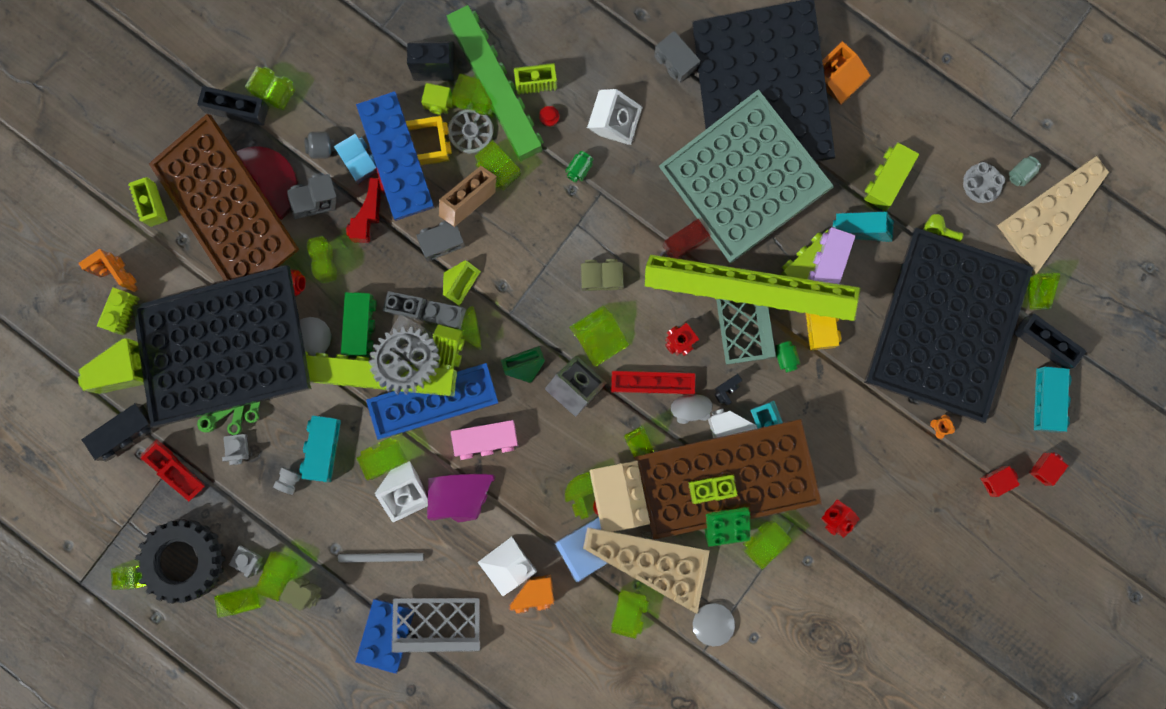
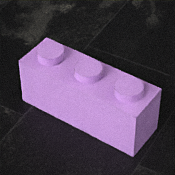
(833, 256)

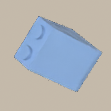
(578, 559)

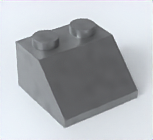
(575, 385)

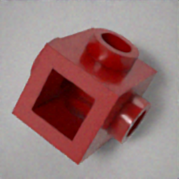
(686, 334)
(840, 519)

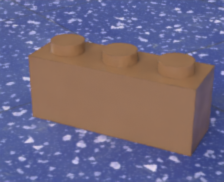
(467, 196)

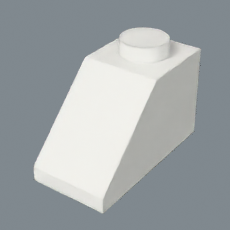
(728, 423)

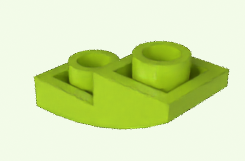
(712, 489)

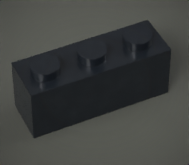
(232, 105)
(1049, 342)
(118, 433)

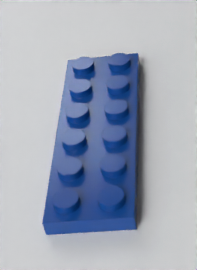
(395, 156)
(405, 412)

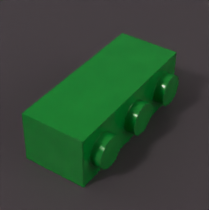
(358, 324)

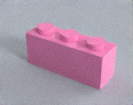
(484, 439)

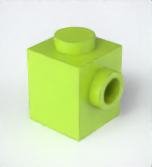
(437, 99)

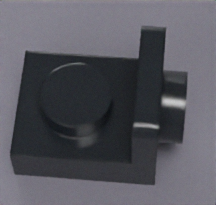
(730, 386)

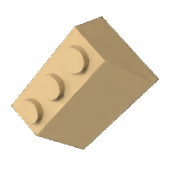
(619, 496)

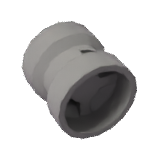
(287, 481)

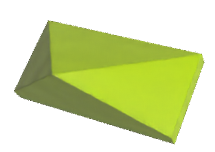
(458, 281)

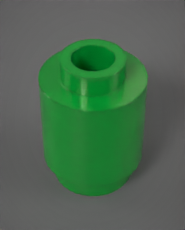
(579, 167)
(787, 356)

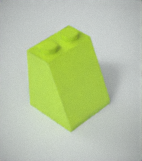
(113, 369)

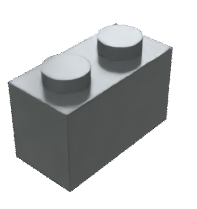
(676, 57)
(440, 240)

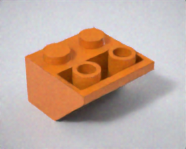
(843, 73)
(535, 593)

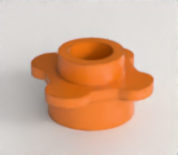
(948, 426)

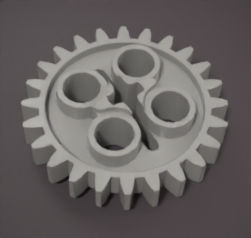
(390, 374)

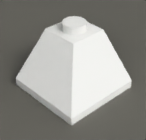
(402, 492)
(507, 566)

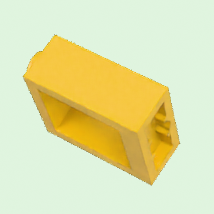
(434, 157)

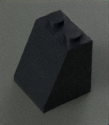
(431, 60)

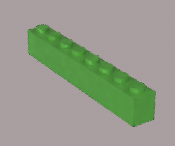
(492, 76)

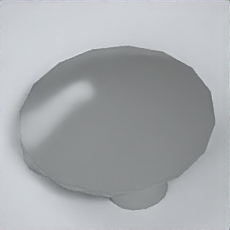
(983, 182)
(315, 335)
(691, 408)
(713, 624)

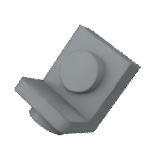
(235, 449)
(246, 561)

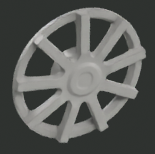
(470, 131)

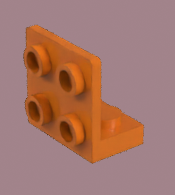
(103, 263)

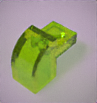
(575, 490)

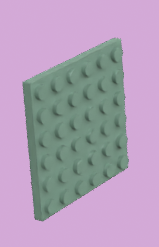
(745, 176)

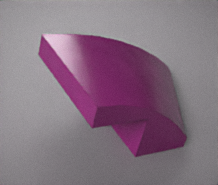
(457, 496)

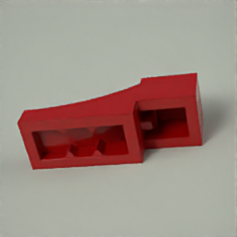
(359, 227)
(172, 470)

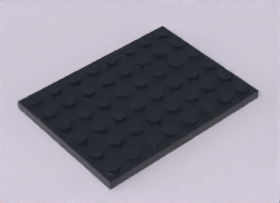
(771, 52)
(949, 325)
(221, 347)

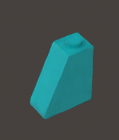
(866, 226)

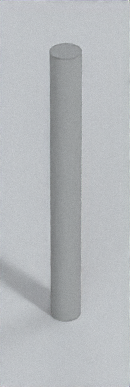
(380, 557)

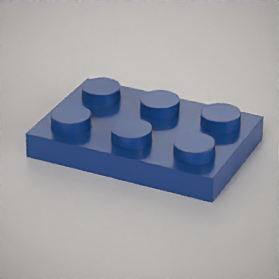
(377, 637)

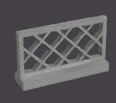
(436, 644)

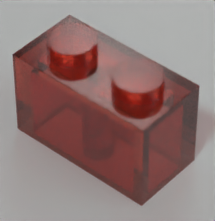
(686, 240)

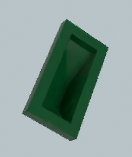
(524, 364)

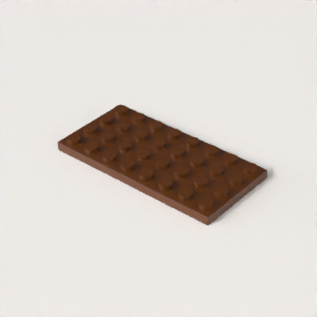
(222, 202)
(768, 470)

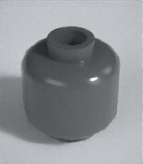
(319, 145)

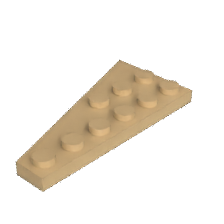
(1045, 220)
(664, 566)

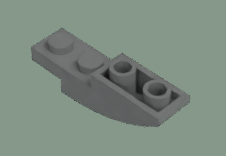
(424, 310)

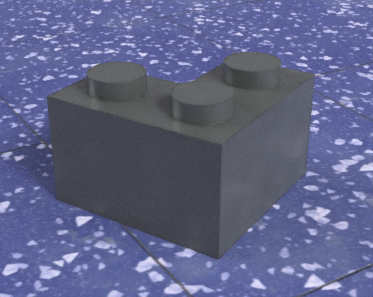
(314, 198)

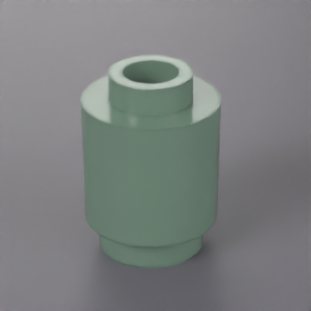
(1024, 171)

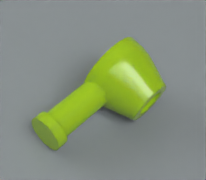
(937, 226)

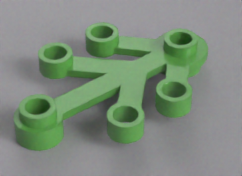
(237, 418)

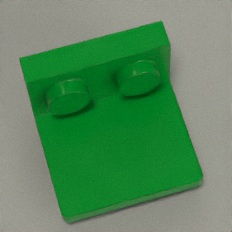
(727, 527)

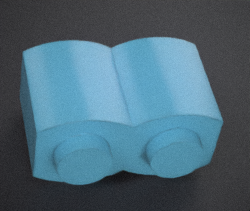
(356, 158)

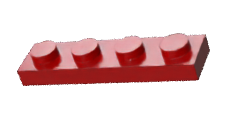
(653, 382)

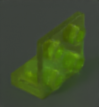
(599, 335)

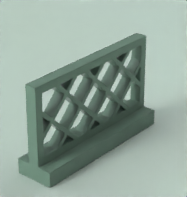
(765, 333)

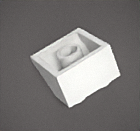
(614, 116)

